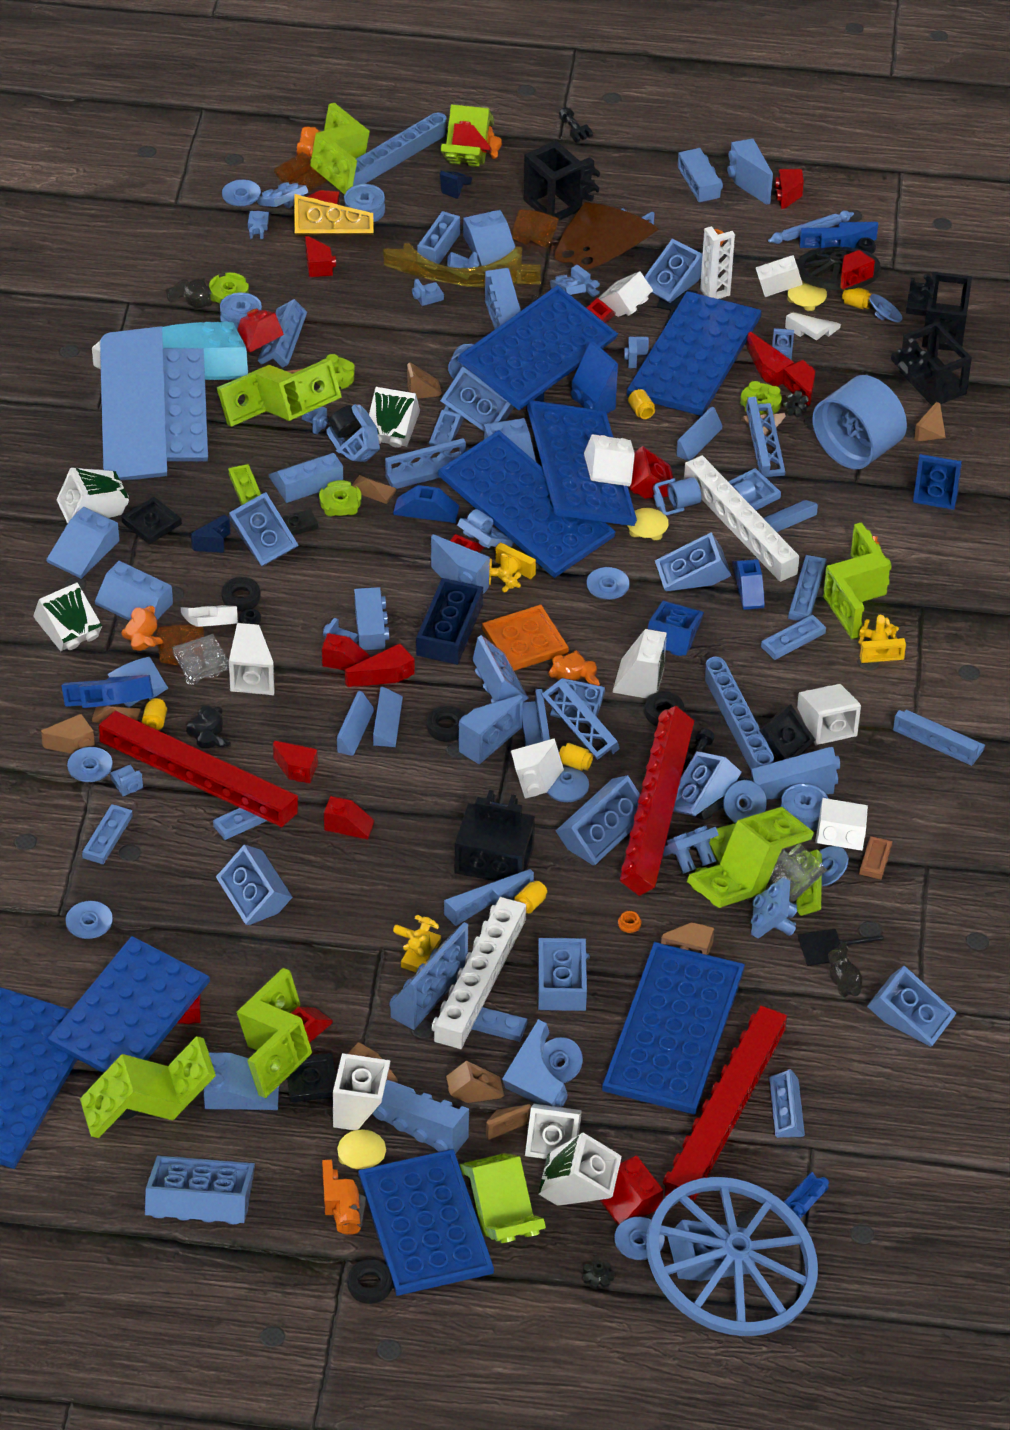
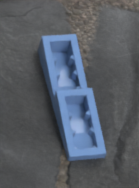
(446, 427)
(469, 903)

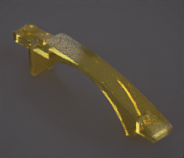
(412, 262)

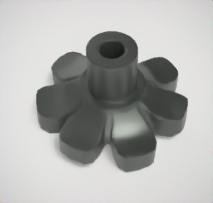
(796, 403)
(598, 1274)

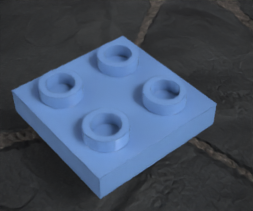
(282, 195)
(755, 489)
(480, 526)

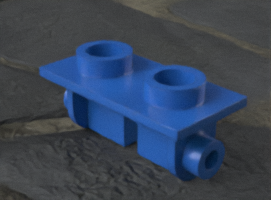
(806, 1194)

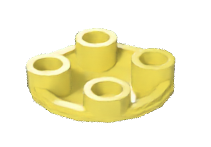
(807, 296)
(649, 524)
(361, 1149)

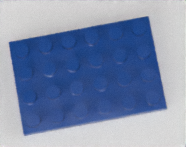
(129, 1006)
(425, 1222)

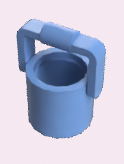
(680, 493)

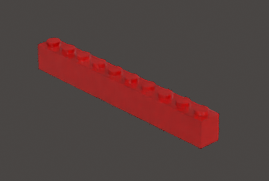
(198, 768)
(657, 801)
(727, 1099)

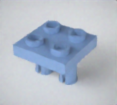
(698, 838)
(772, 910)

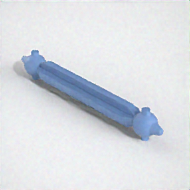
(824, 222)

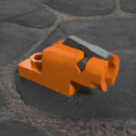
(342, 1200)

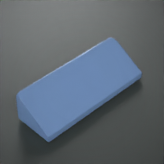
(699, 435)
(792, 515)
(387, 718)
(354, 725)
(786, 1105)

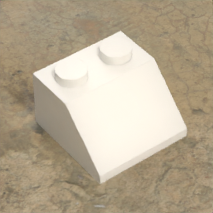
(779, 276)
(627, 294)
(610, 460)
(537, 767)
(842, 824)
(550, 1129)

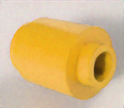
(857, 298)
(641, 404)
(155, 713)
(576, 757)
(532, 895)

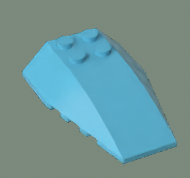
(223, 347)

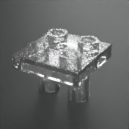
(201, 658)
(799, 868)

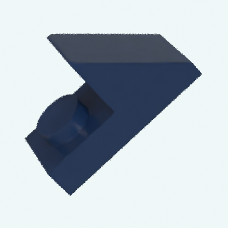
(453, 182)
(211, 536)

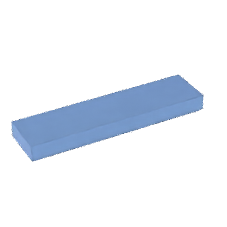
(807, 588)

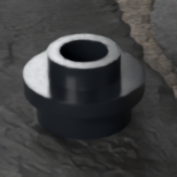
(867, 245)
(250, 616)

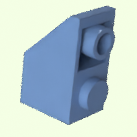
(783, 341)

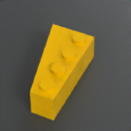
(326, 218)

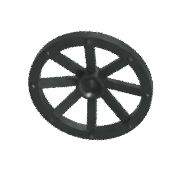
(831, 260)

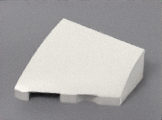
(811, 326)
(210, 615)

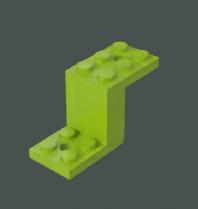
(481, 119)
(339, 147)
(279, 392)
(856, 580)
(750, 857)
(274, 1033)
(147, 1087)
(502, 1197)

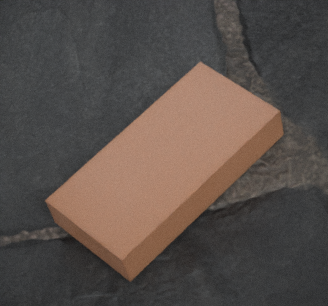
(875, 857)

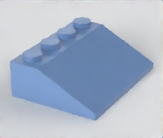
(431, 980)
(199, 1189)

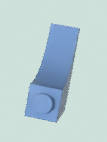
(529, 1075)

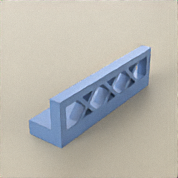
(291, 319)
(760, 440)
(426, 468)
(586, 715)
(535, 720)
(937, 737)

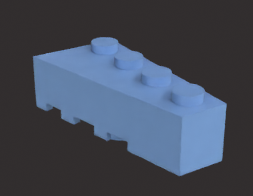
(500, 296)
(423, 1117)

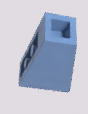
(811, 768)

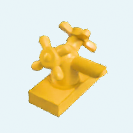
(510, 563)
(880, 647)
(420, 943)

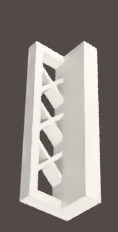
(712, 267)

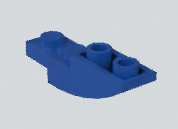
(845, 235)
(107, 692)

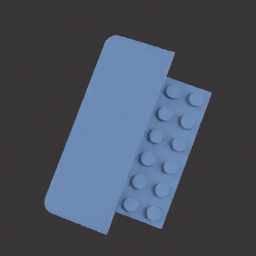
(151, 404)

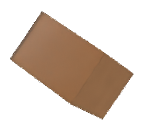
(421, 382)

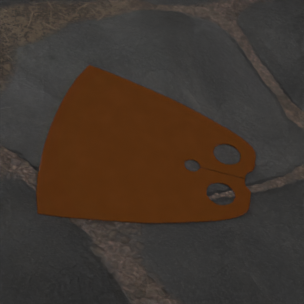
(605, 231)

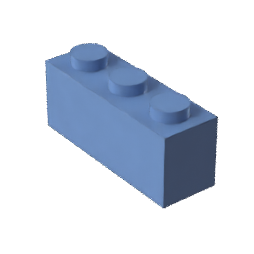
(699, 175)
(440, 237)
(371, 618)

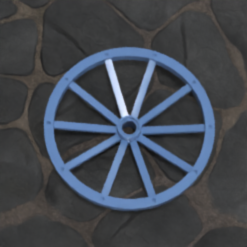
(734, 1251)

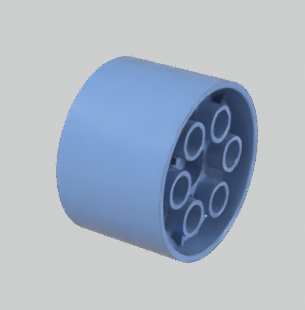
(859, 422)

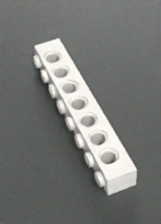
(743, 519)
(479, 973)

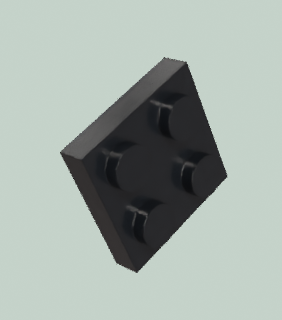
(151, 520)
(787, 734)
(312, 1079)

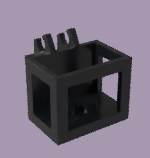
(557, 172)
(923, 299)
(926, 371)
(494, 839)

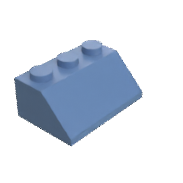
(476, 400)
(307, 477)
(130, 588)
(496, 672)
(253, 885)

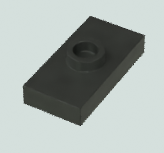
(301, 522)

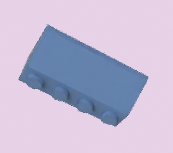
(601, 821)

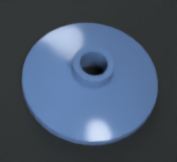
(241, 192)
(885, 309)
(608, 583)
(90, 764)
(569, 786)
(751, 794)
(835, 861)
(89, 919)
(562, 1049)
(634, 1231)

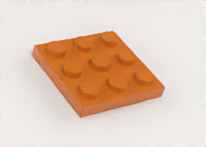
(526, 637)

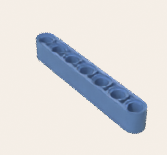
(400, 148)
(737, 713)

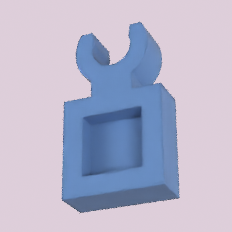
(257, 223)
(584, 277)

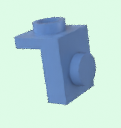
(458, 261)
(636, 347)
(318, 418)

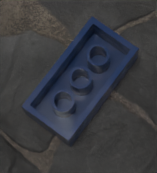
(449, 621)

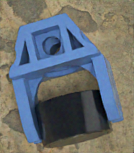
(345, 422)

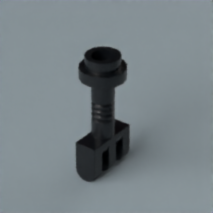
(577, 132)
(705, 738)

